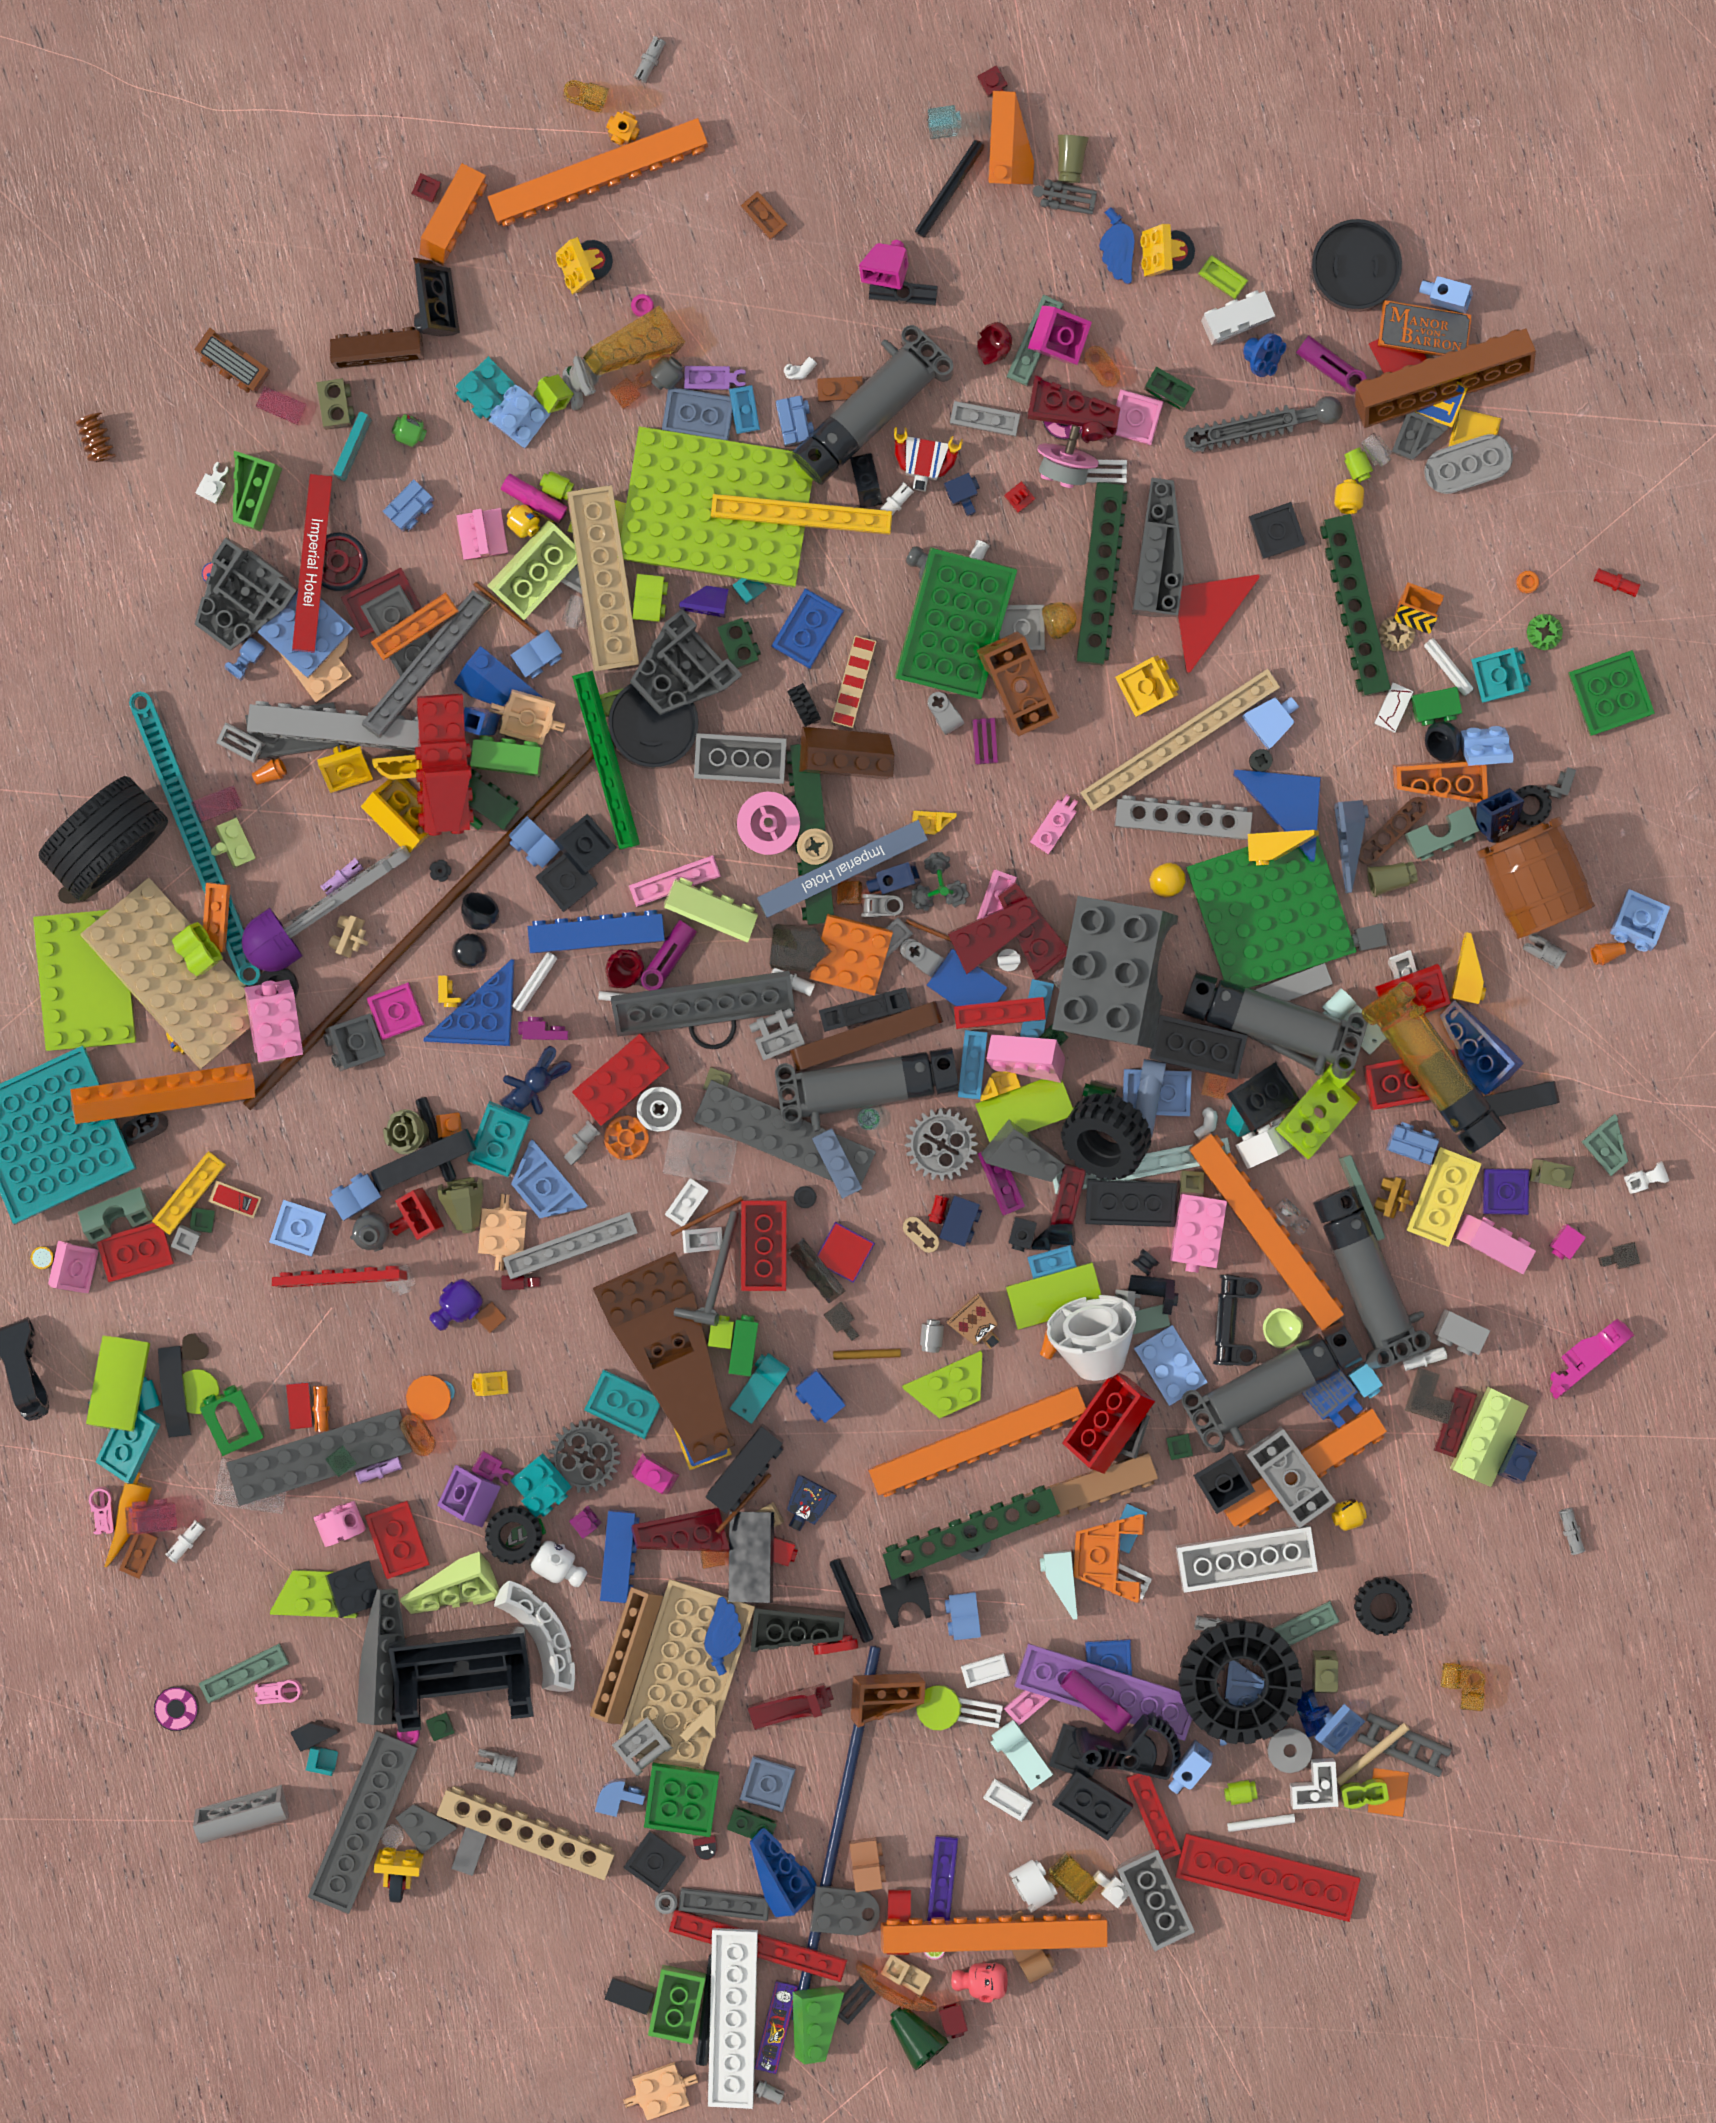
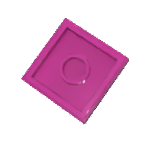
(395, 1011)

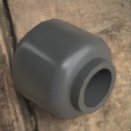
(667, 373)

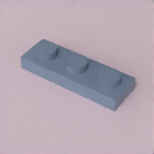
(836, 1163)

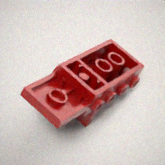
(443, 765)

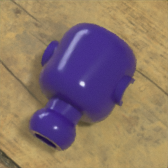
(458, 1303)

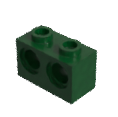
(1169, 389)
(732, 645)
(749, 1822)

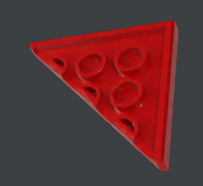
(1206, 610)

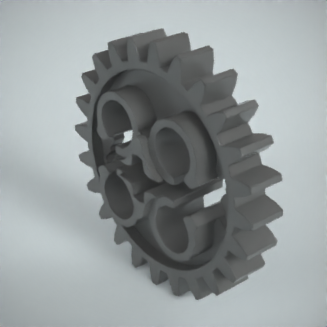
(592, 1436)

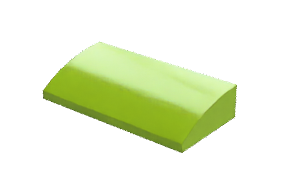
(1027, 1106)
(1039, 1298)
(118, 1383)

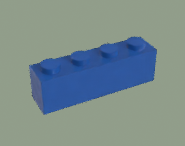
(618, 1556)

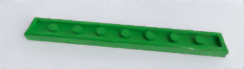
(606, 760)

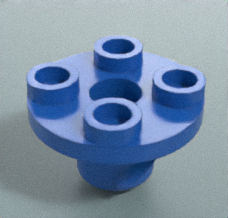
(1264, 354)

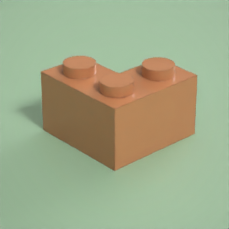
(866, 1867)

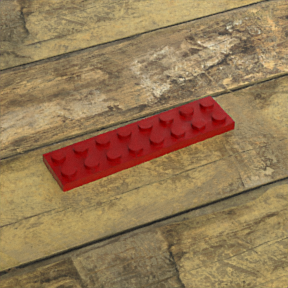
(1267, 1877)

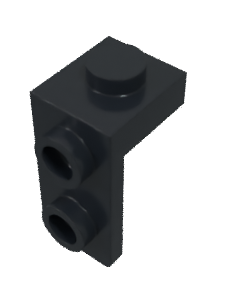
(866, 480)
(1155, 1287)

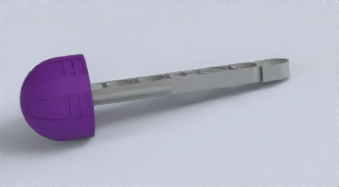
(270, 943)

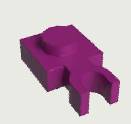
(489, 1467)

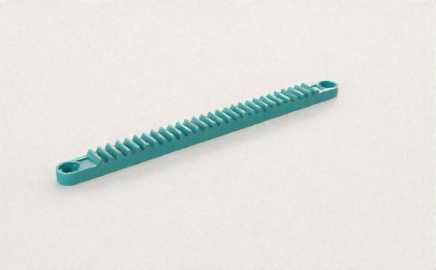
(188, 823)

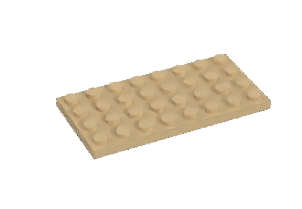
(136, 943)
(679, 1675)

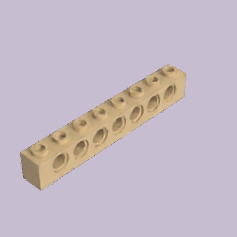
(513, 1835)

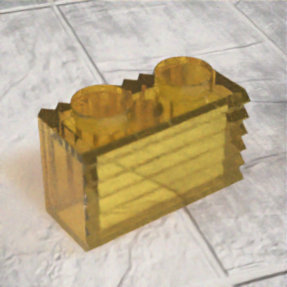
(1072, 1878)

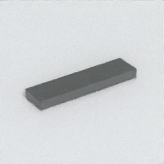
(723, 1904)

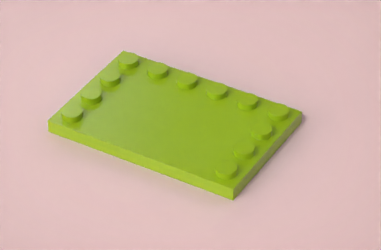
(77, 989)

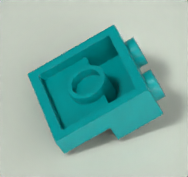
(484, 388)
(1501, 674)
(541, 1486)

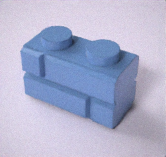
(793, 420)
(408, 506)
(1412, 1143)

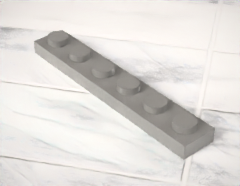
(570, 1245)

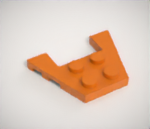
(1098, 1556)

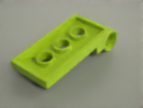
(1333, 1113)

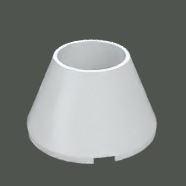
(1093, 1335)

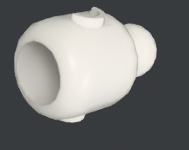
(556, 1563)

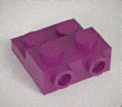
(537, 1029)

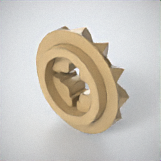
(1390, 640)
(824, 851)

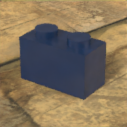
(960, 1221)

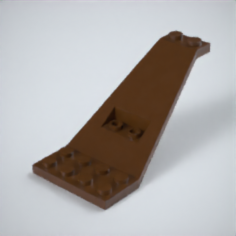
(680, 1374)

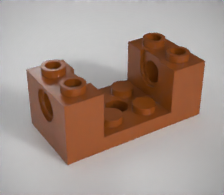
(1012, 661)

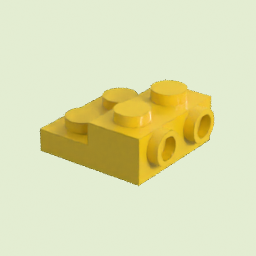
(1147, 685)

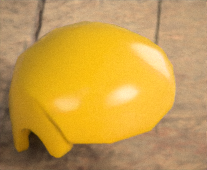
(1167, 880)

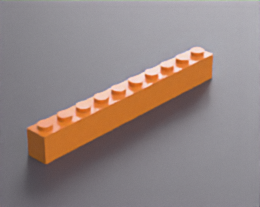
(598, 172)
(1265, 1231)
(977, 1440)
(993, 1934)

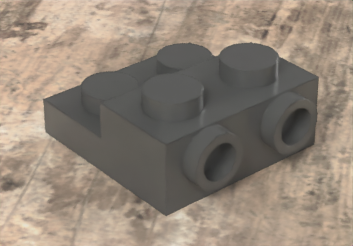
(354, 1042)

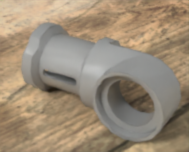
(583, 1138)

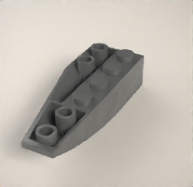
(1160, 558)
(376, 1676)

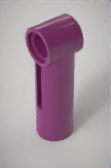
(1312, 351)
(680, 935)
(1096, 1701)

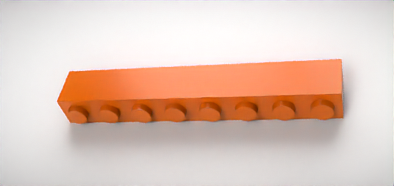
(162, 1093)
(1320, 1455)

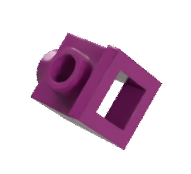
(585, 1522)

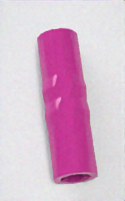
(534, 498)

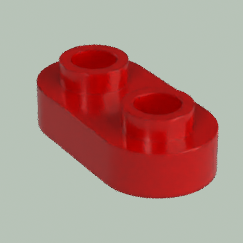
(845, 1644)

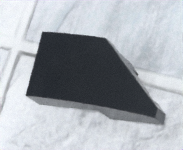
(1055, 1234)
(312, 1734)

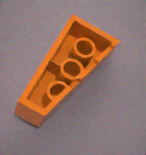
(452, 214)
(1443, 779)

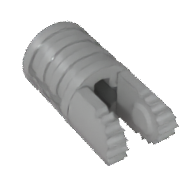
(1549, 953)
(501, 1765)

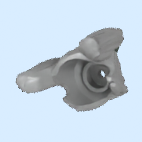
(580, 379)

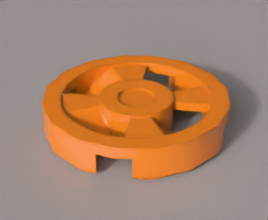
(626, 1137)

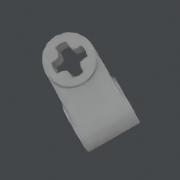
(947, 716)
(879, 905)
(923, 957)

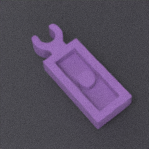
(711, 378)

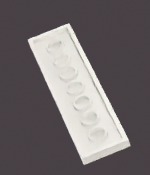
(732, 2018)

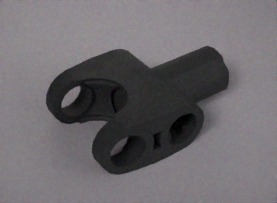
(903, 1591)

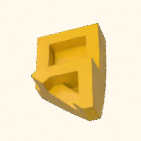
(933, 821)
(1000, 1083)

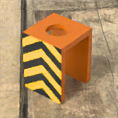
(1418, 608)

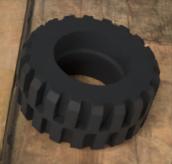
(1117, 1120)

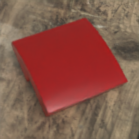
(1394, 359)

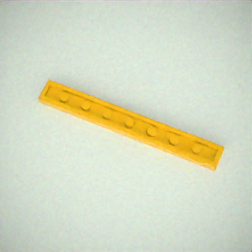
(801, 514)

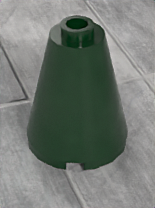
(916, 2037)

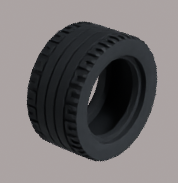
(103, 838)

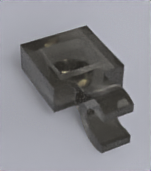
(1623, 1255)
(840, 1319)

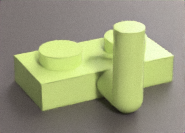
(233, 843)

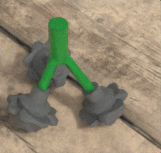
(955, 893)

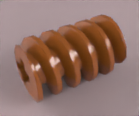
(95, 438)

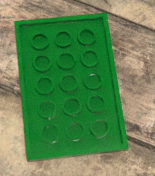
(953, 616)

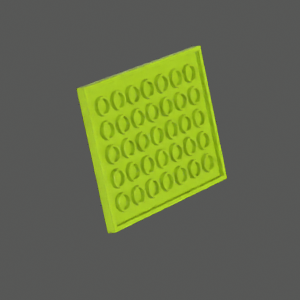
(672, 504)

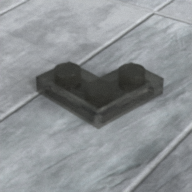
(1422, 1400)

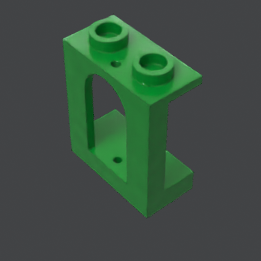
(236, 1396)

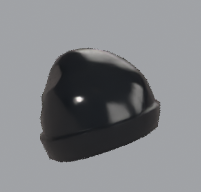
(1443, 741)
(479, 911)

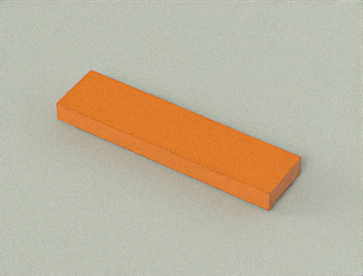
(414, 626)

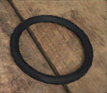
(717, 1046)

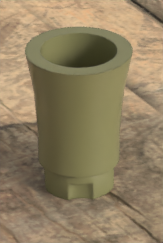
(1071, 157)
(1391, 877)

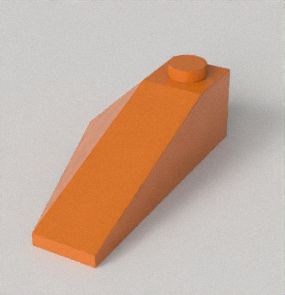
(1010, 149)

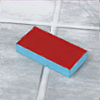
(299, 1405)

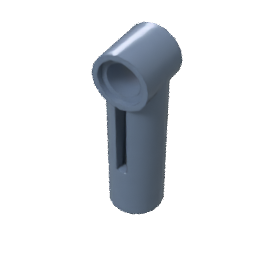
(1149, 1090)

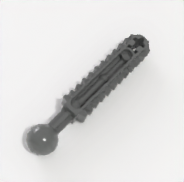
(1327, 411)

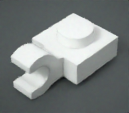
(1113, 1889)

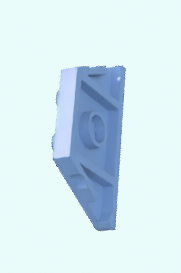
(544, 1185)
(1241, 1686)

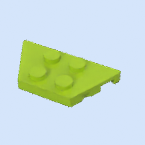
(949, 1386)
(306, 1595)

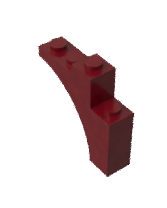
(791, 1705)

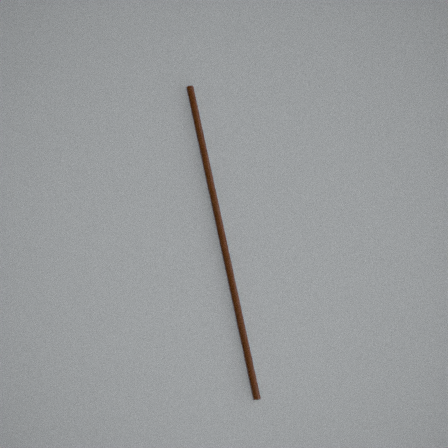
(419, 929)

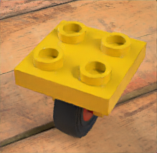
(1165, 250)
(583, 262)
(401, 1866)

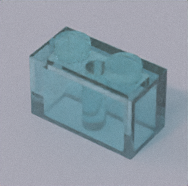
(943, 122)

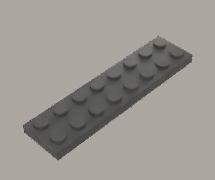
(702, 1003)
(763, 1129)
(304, 1460)
(362, 1822)

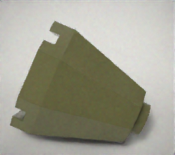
(463, 1202)

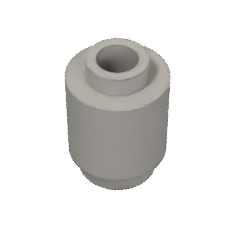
(931, 1336)

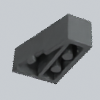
(1022, 1153)

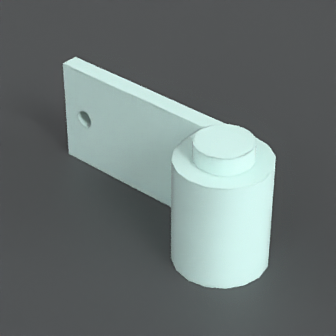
(1341, 1007)
(1021, 1754)

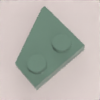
(1607, 1145)

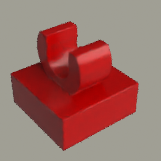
(1019, 497)

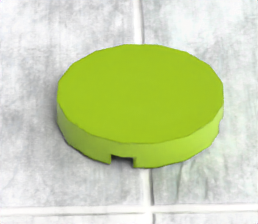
(199, 1385)
(940, 1708)

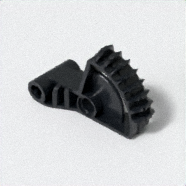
(25, 1385)
(1109, 1753)

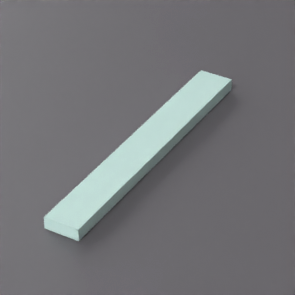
(1157, 1163)

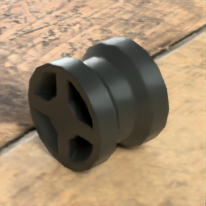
(1255, 763)

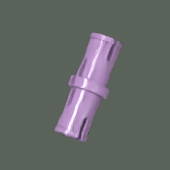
(342, 876)
(378, 1470)

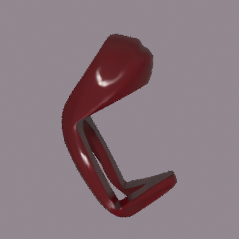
(1095, 431)

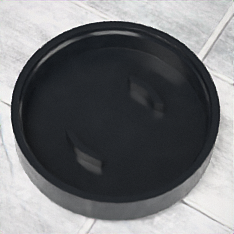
(1356, 265)
(645, 735)

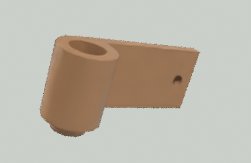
(1033, 1961)

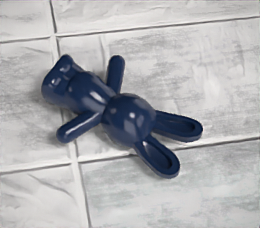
(536, 1080)

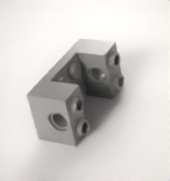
(1275, 1458)

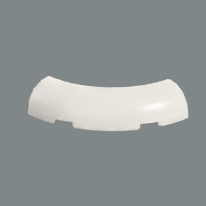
(546, 1632)

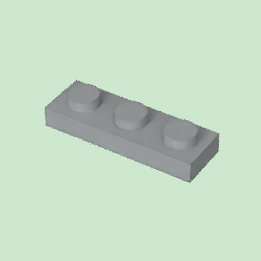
(984, 418)

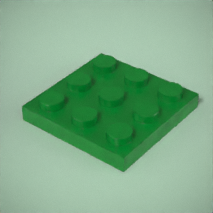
(1611, 693)
(681, 1799)

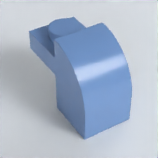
(613, 1793)

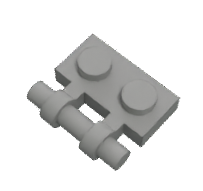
(779, 1040)

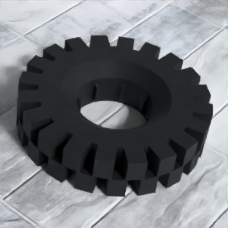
(1240, 1641)

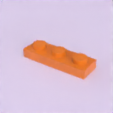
(216, 913)

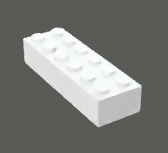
(1246, 1558)

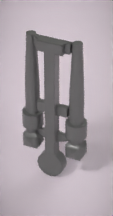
(1038, 191)

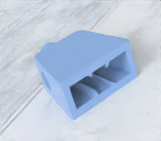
(1457, 295)
(1271, 720)
(1196, 1761)

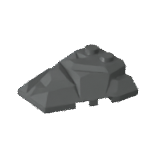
(241, 595)
(681, 667)

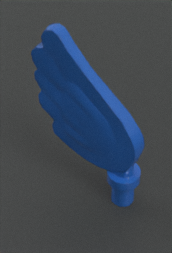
(1118, 247)
(722, 1634)

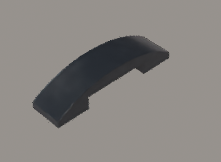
(864, 1009)
(173, 1391)

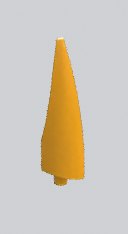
(130, 1493)

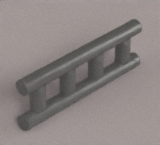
(1417, 1739)

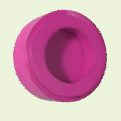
(641, 305)
(409, 1737)

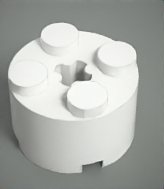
(661, 1096)
(1032, 1885)

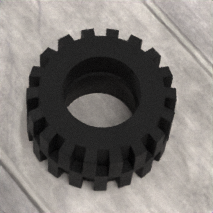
(508, 1554)
(1397, 1619)

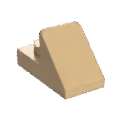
(706, 1718)

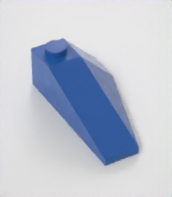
(782, 1879)

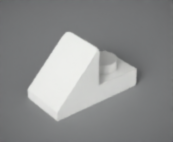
(1402, 964)
(702, 1239)

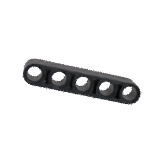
(1524, 1098)
(423, 1160)

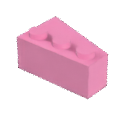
(1027, 1056)
(1495, 1242)

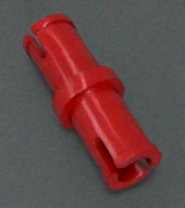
(1616, 582)

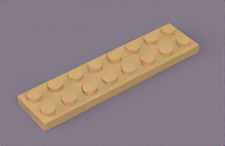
(602, 578)

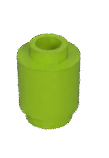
(1358, 464)
(556, 485)
(1240, 1792)

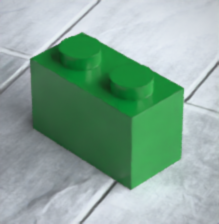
(1436, 705)

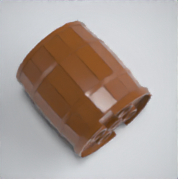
(1537, 878)

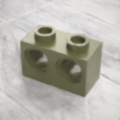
(329, 405)

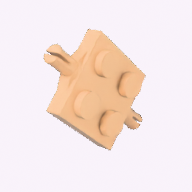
(527, 717)
(501, 1231)
(660, 2091)

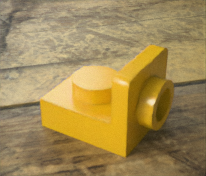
(445, 988)
(490, 1383)

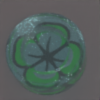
(868, 1118)

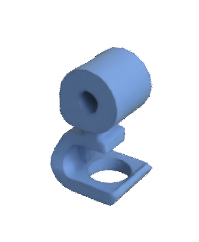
(250, 653)

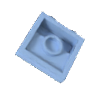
(519, 415)
(1486, 746)
(1639, 921)

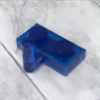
(1311, 1713)

